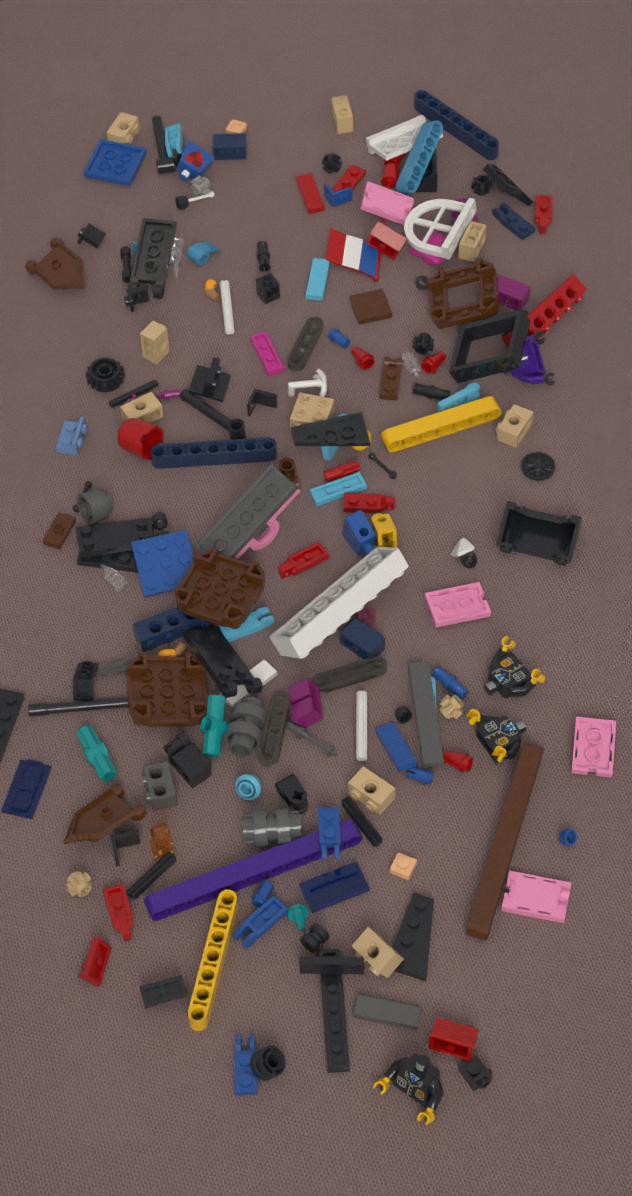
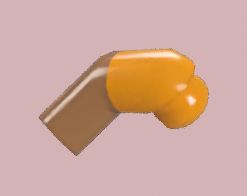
(209, 290)
(176, 652)

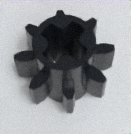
(331, 163)
(481, 185)
(423, 343)

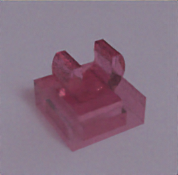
(367, 616)

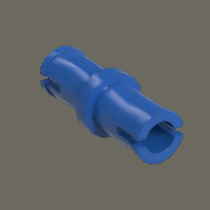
(450, 682)

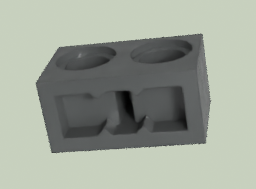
(159, 786)

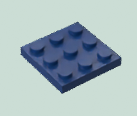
(115, 162)
(162, 561)

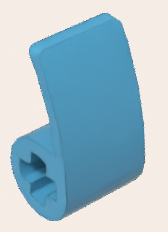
(200, 252)

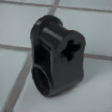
(293, 793)

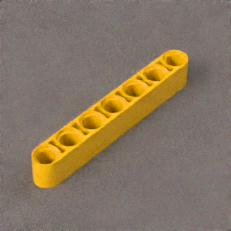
(441, 424)
(213, 968)

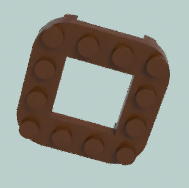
(488, 300)

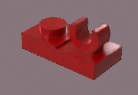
(96, 962)

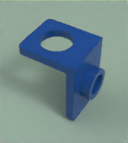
(339, 197)

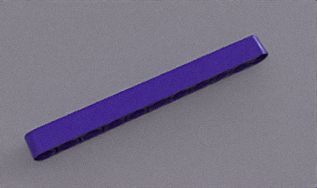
(245, 872)

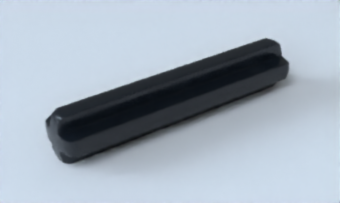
(361, 821)
(151, 875)

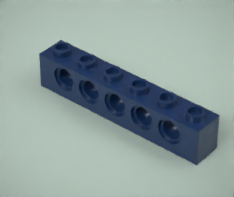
(164, 624)

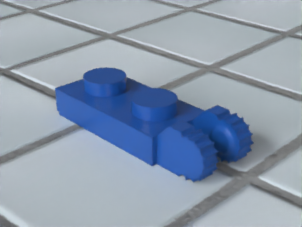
(329, 830)
(261, 921)
(244, 1078)

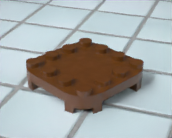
(220, 589)
(167, 691)

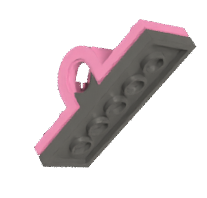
(250, 515)

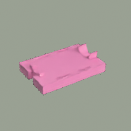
(386, 203)
(457, 604)
(594, 746)
(536, 896)

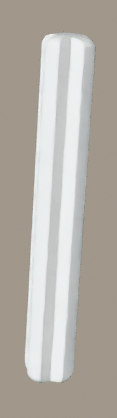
(227, 307)
(361, 725)

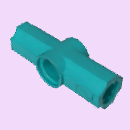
(214, 726)
(96, 753)

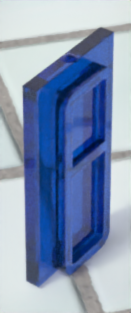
(26, 788)
(334, 887)

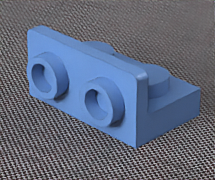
(72, 436)

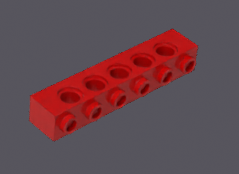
(570, 287)

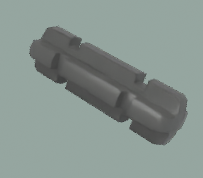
(114, 667)

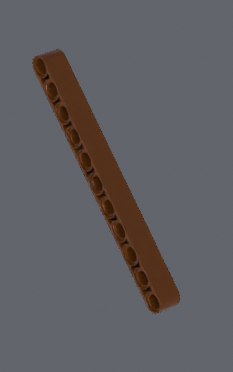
(504, 842)

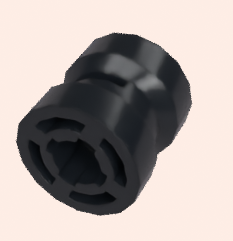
(314, 938)

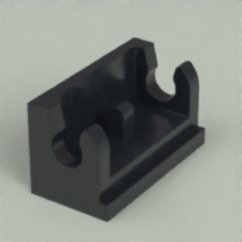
(163, 991)

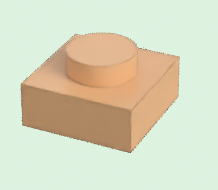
(236, 127)
(403, 866)

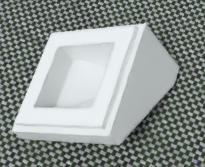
(462, 548)

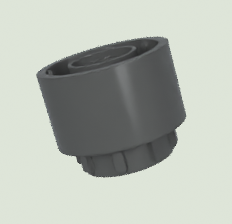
(94, 505)

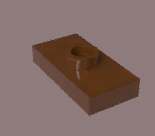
(59, 531)

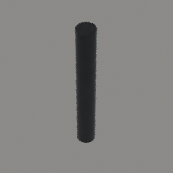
(137, 391)

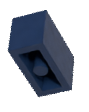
(229, 146)
(362, 639)

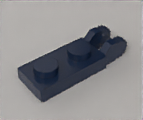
(513, 221)

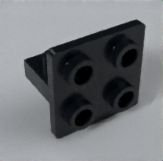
(210, 381)

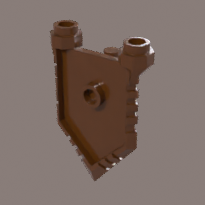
(59, 267)
(102, 816)

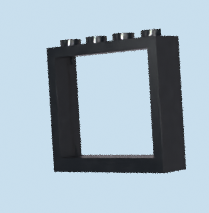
(513, 321)

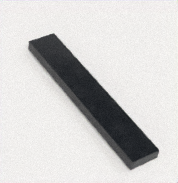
(334, 1018)

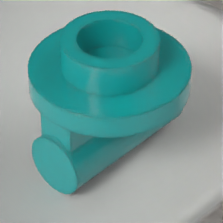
(298, 913)

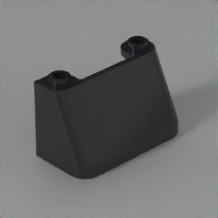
(538, 533)

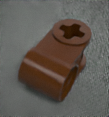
(288, 469)

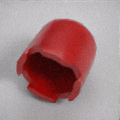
(139, 437)

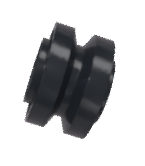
(267, 1063)

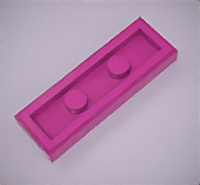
(267, 354)

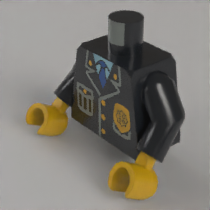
(509, 675)
(497, 735)
(418, 1080)

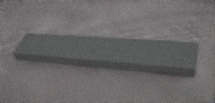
(426, 714)

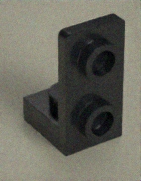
(84, 681)

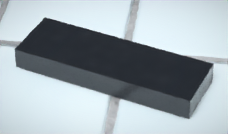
(331, 965)

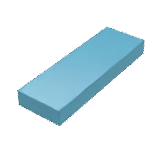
(317, 279)
(336, 489)

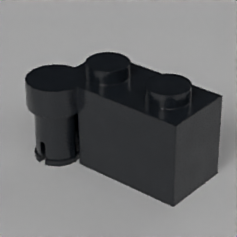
(188, 760)

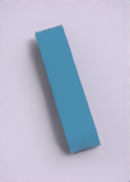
(419, 157)

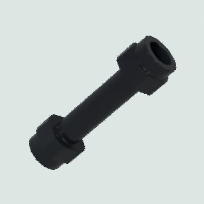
(126, 256)

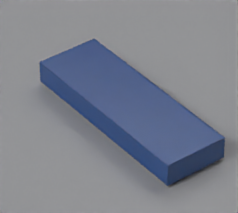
(396, 746)

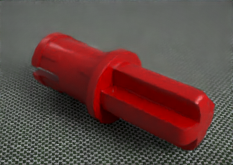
(341, 470)

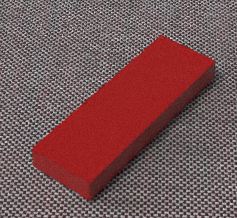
(310, 193)

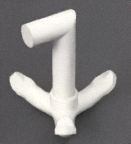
(319, 381)

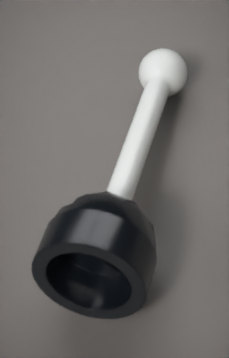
(182, 202)

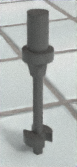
(301, 732)

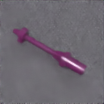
(163, 395)

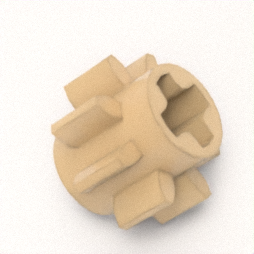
(451, 706)
(79, 884)

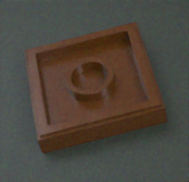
(370, 306)

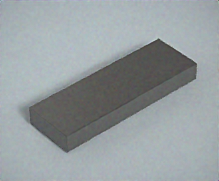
(387, 1012)

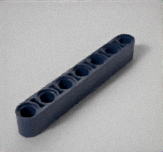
(456, 125)
(214, 453)

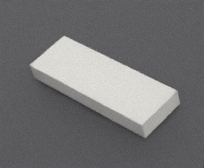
(263, 671)

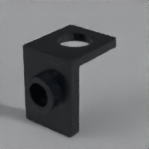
(263, 398)
(123, 840)

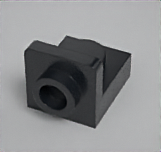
(91, 235)
(136, 296)
(475, 1074)

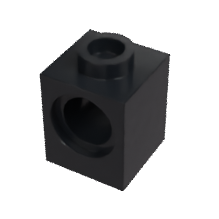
(267, 288)

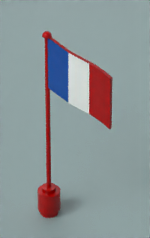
(353, 251)

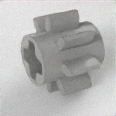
(200, 186)

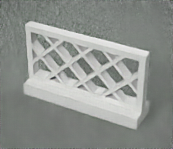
(396, 139)

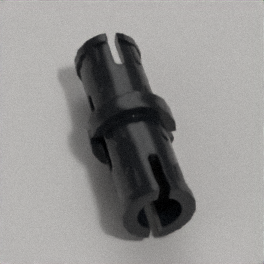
(263, 256)
(430, 391)

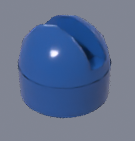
(568, 834)

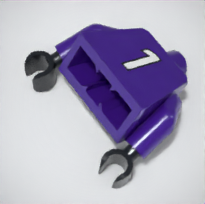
(532, 365)

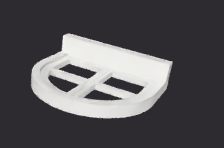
(455, 233)

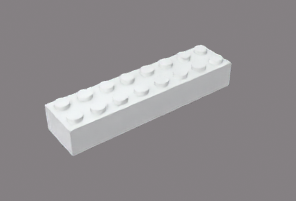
(339, 602)

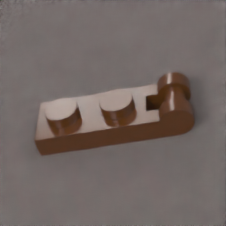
(391, 379)

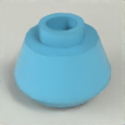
(248, 786)

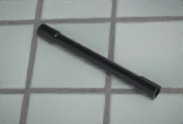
(45, 709)

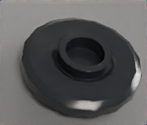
(538, 466)

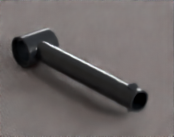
(165, 163)
(235, 426)

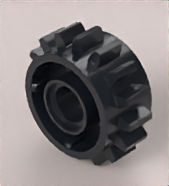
(105, 374)

